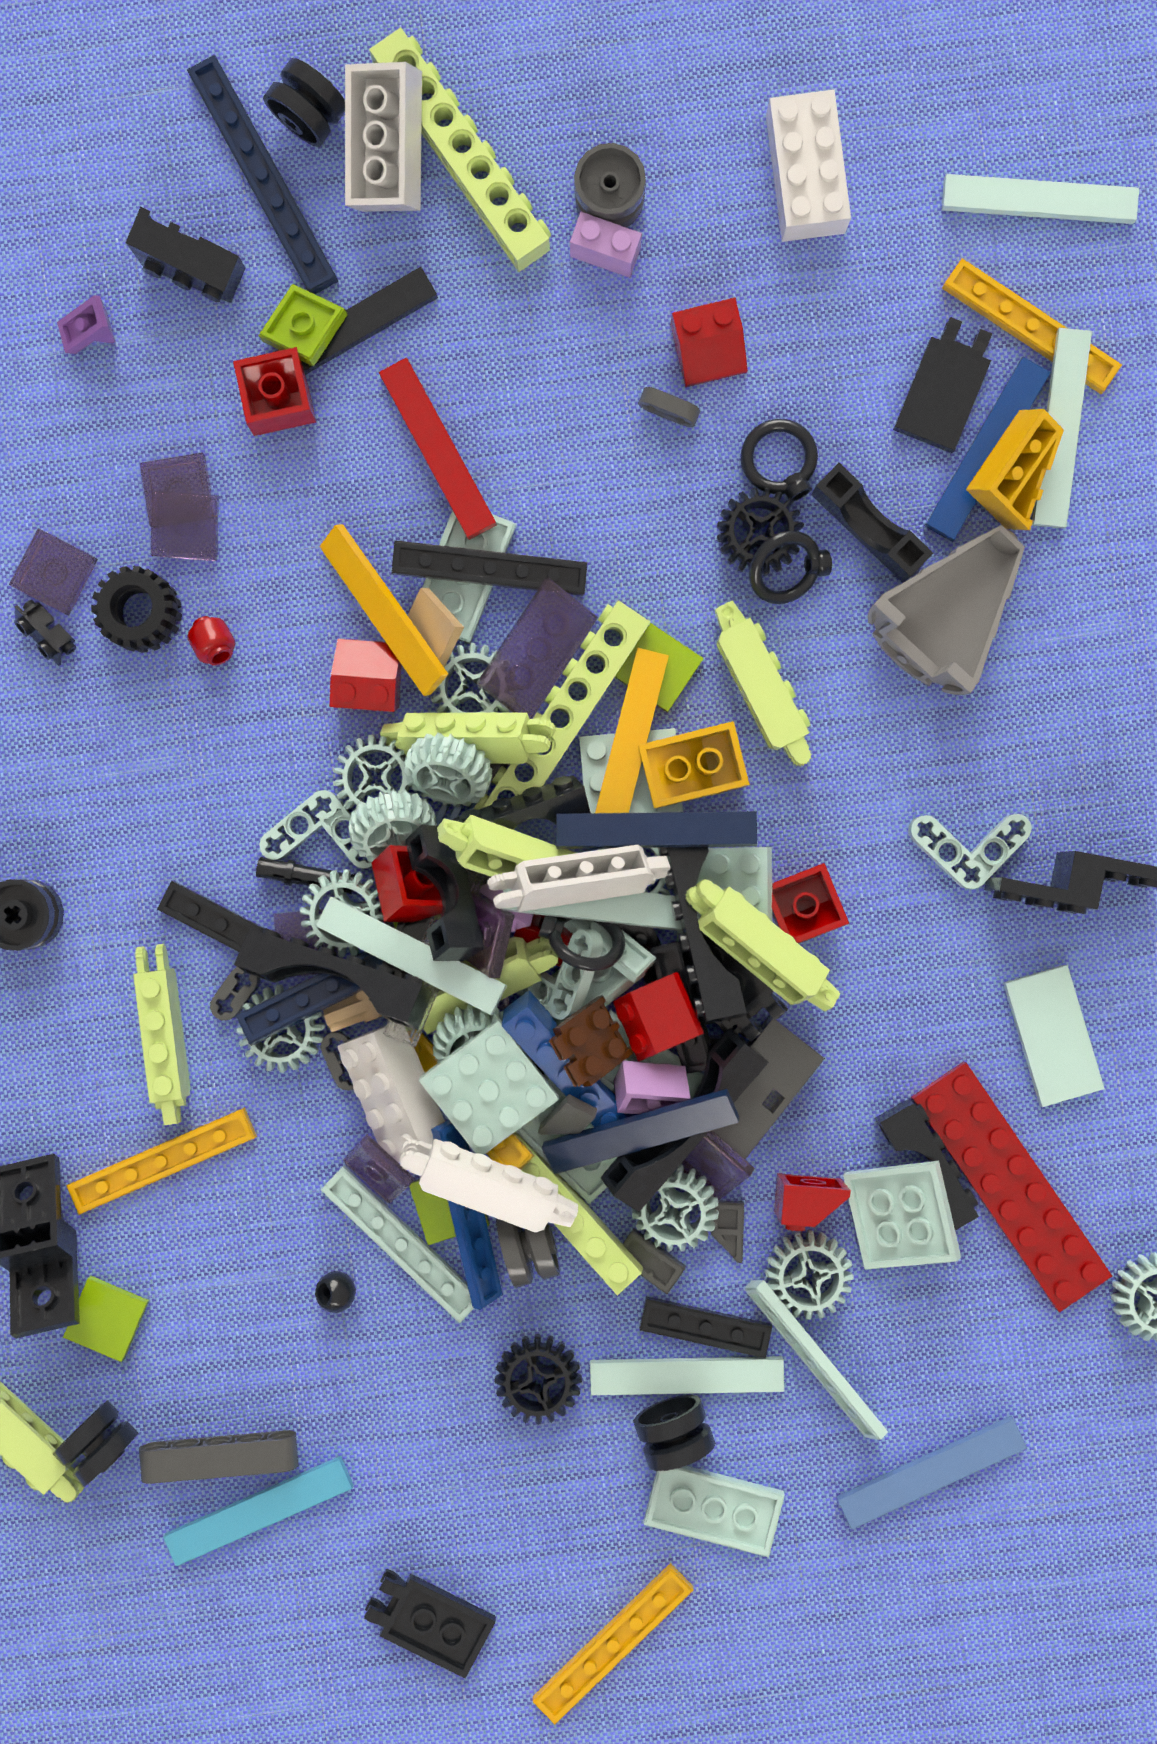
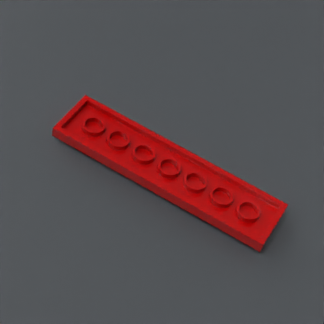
(1012, 1187)

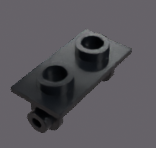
(34, 622)

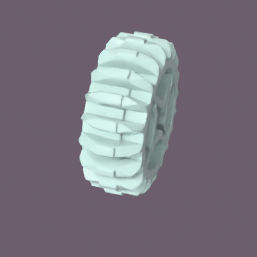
(461, 696)
(448, 770)
(365, 787)
(387, 822)
(337, 885)
(460, 1027)
(292, 1036)
(683, 1232)
(797, 1276)
(1139, 1321)

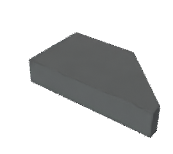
(568, 1117)
(730, 1227)

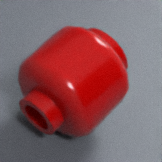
(211, 640)

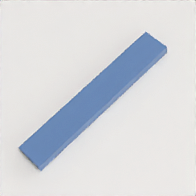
(931, 1472)

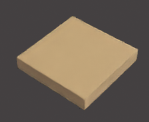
(435, 624)

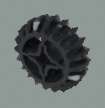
(739, 510)
(525, 1383)

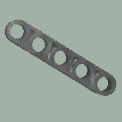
(218, 1456)

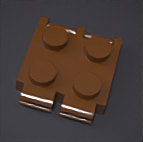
(590, 1043)

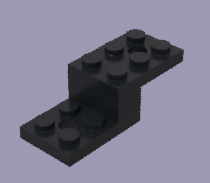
(1074, 882)
(37, 1248)

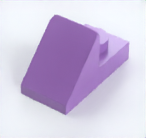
(85, 325)

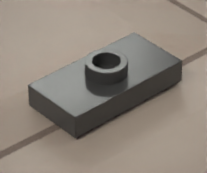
(658, 1265)

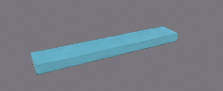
(258, 1511)

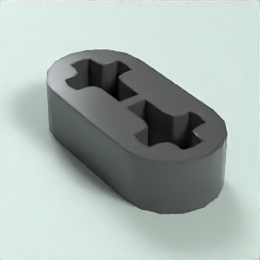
(669, 407)
(228, 988)
(333, 1060)

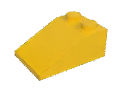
(694, 765)

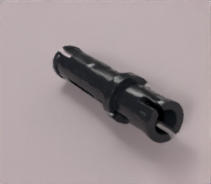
(290, 873)

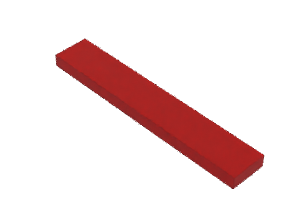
(437, 448)

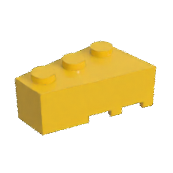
(1016, 467)

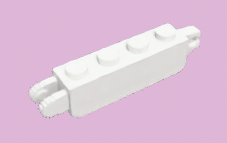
(578, 878)
(487, 1185)

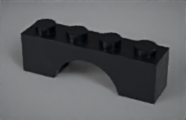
(892, 545)
(562, 796)
(457, 932)
(906, 1130)

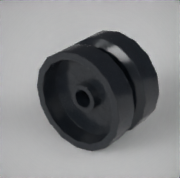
(305, 102)
(28, 914)
(674, 1433)
(96, 1444)

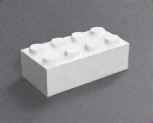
(383, 136)
(808, 165)
(389, 1090)

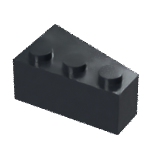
(184, 258)

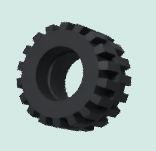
(115, 595)

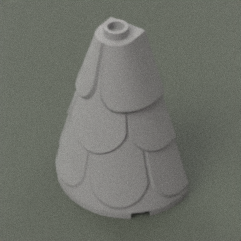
(950, 612)

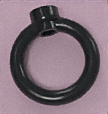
(795, 485)
(816, 564)
(552, 929)

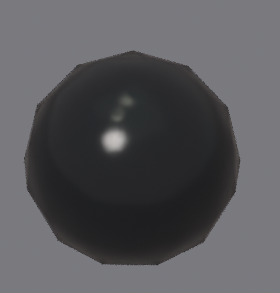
(335, 1292)

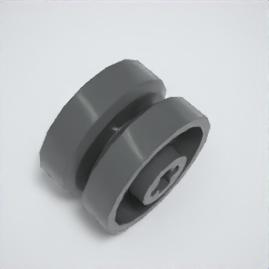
(610, 184)
(522, 1248)

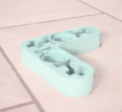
(328, 821)
(975, 858)
(562, 987)

